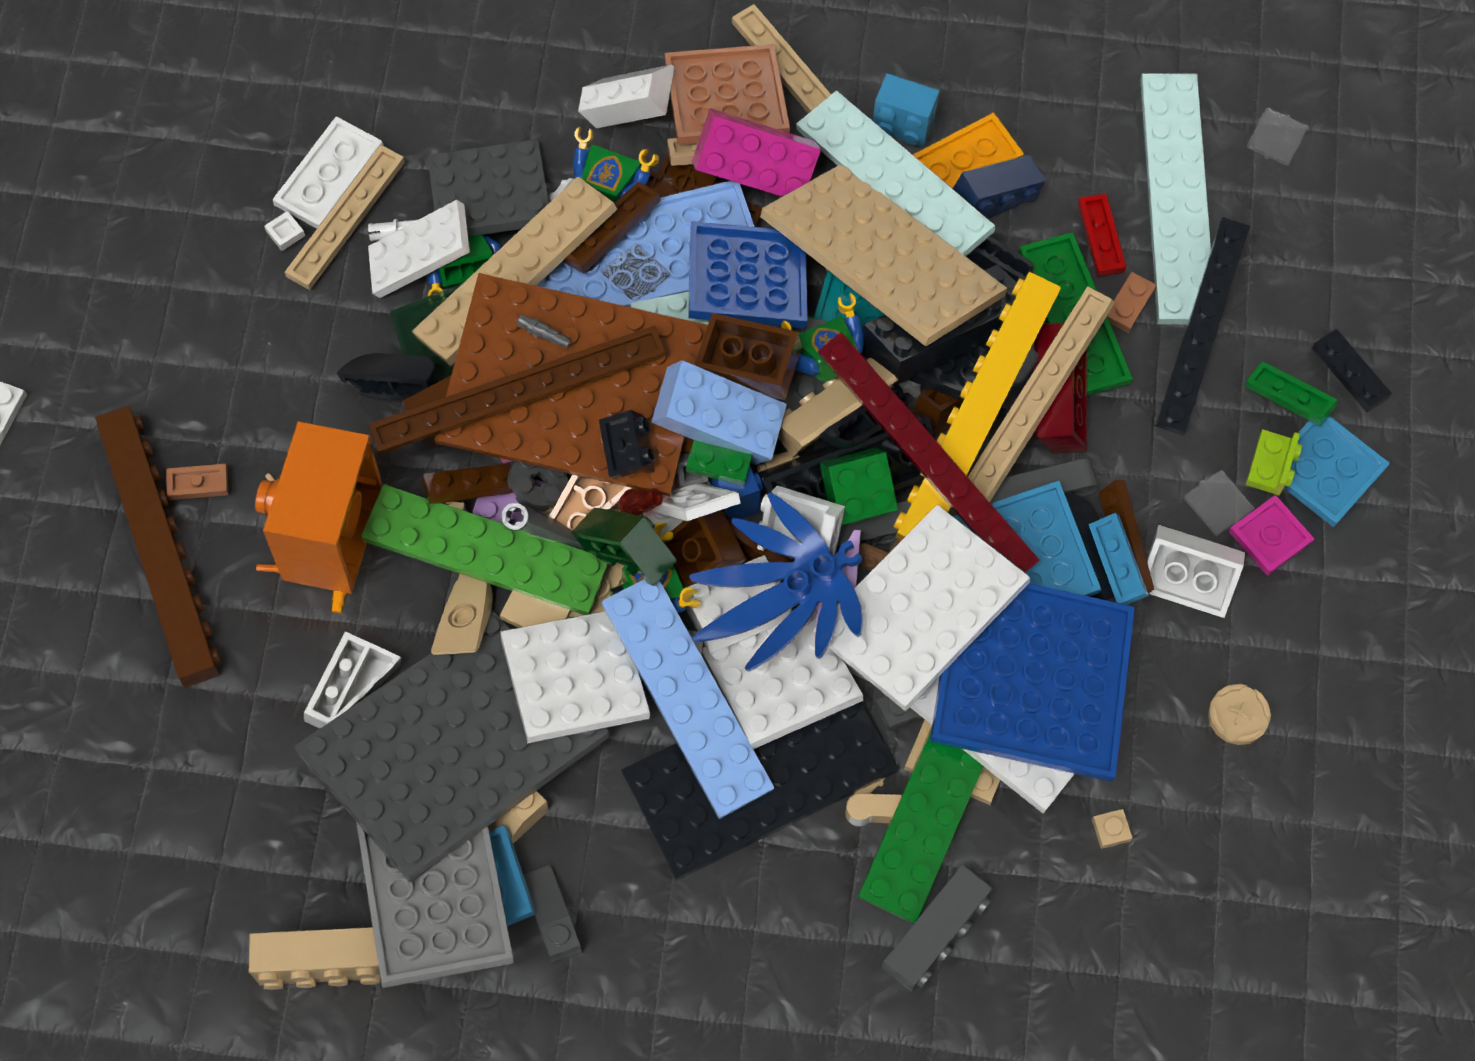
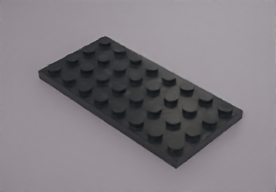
(807, 771)

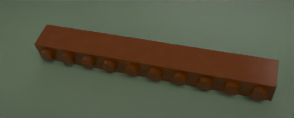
(157, 547)

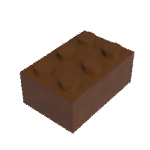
(750, 354)

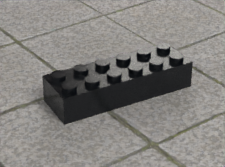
(908, 357)
(805, 473)

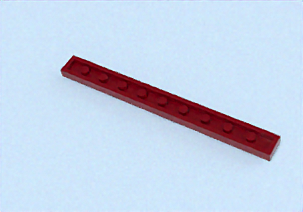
(925, 452)

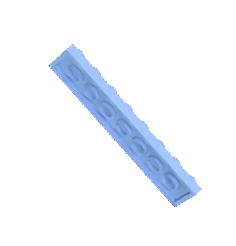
(687, 697)

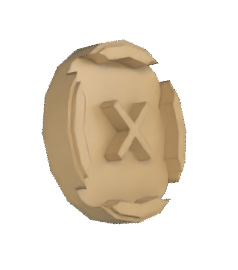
(1239, 714)

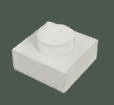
(284, 231)

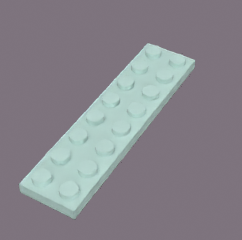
(882, 162)

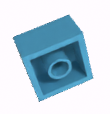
(906, 109)

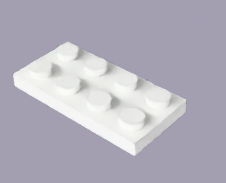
(326, 172)
(418, 249)

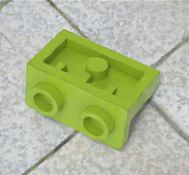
(1272, 462)

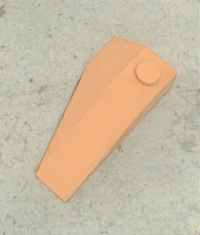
(582, 496)

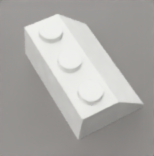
(627, 97)
(1193, 570)

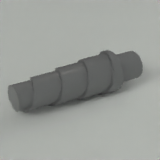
(542, 331)

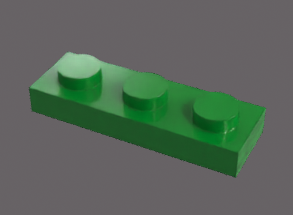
(1291, 393)

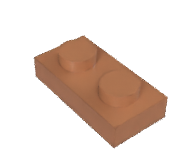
(1130, 302)
(197, 481)

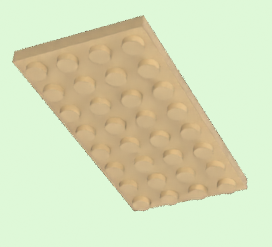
(884, 254)

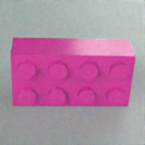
(754, 154)

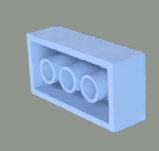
(718, 411)

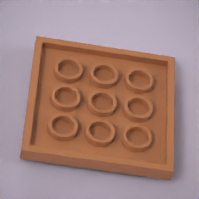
(729, 80)

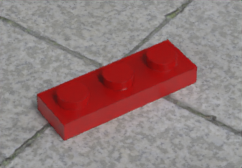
(1101, 235)

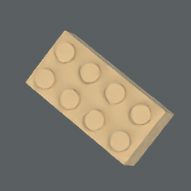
(314, 957)

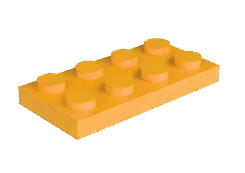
(970, 148)

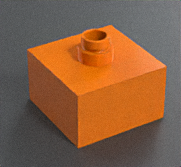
(321, 507)

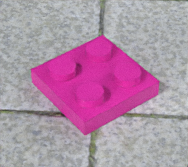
(1271, 535)

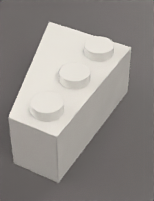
(351, 676)

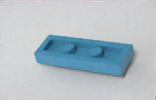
(1118, 559)

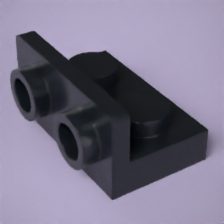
(627, 444)

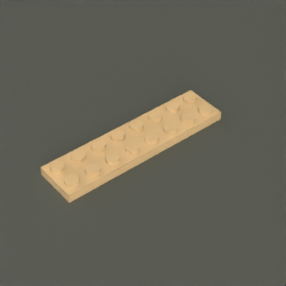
(524, 259)

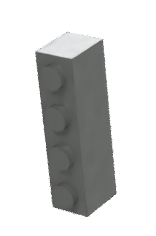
(936, 929)

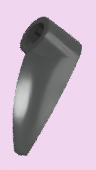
(539, 525)

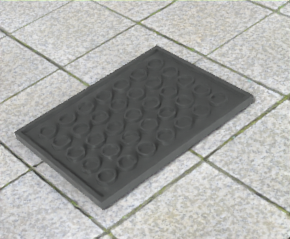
(437, 754)

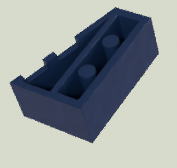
(1000, 185)

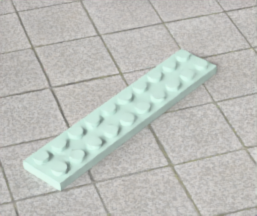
(1175, 191)

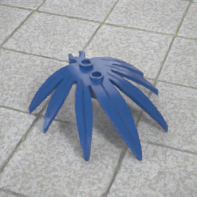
(808, 581)

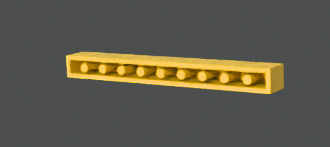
(988, 390)

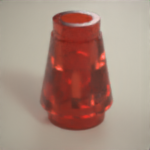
(640, 501)

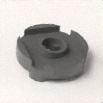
(531, 495)

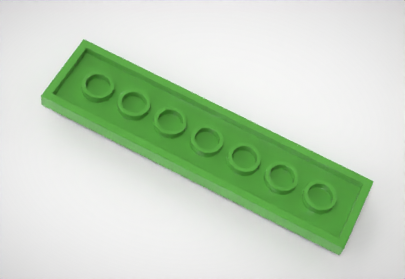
(484, 550)

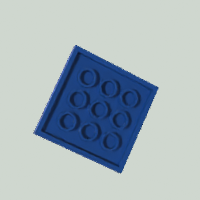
(746, 275)

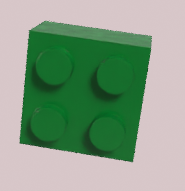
(860, 484)

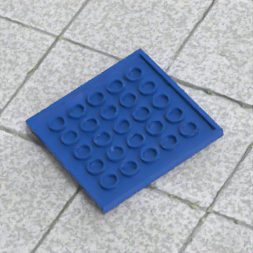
(1042, 684)

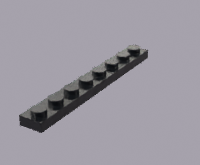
(1202, 326)

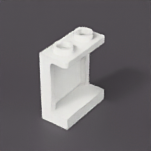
(821, 514)

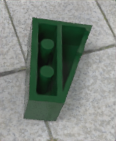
(625, 540)

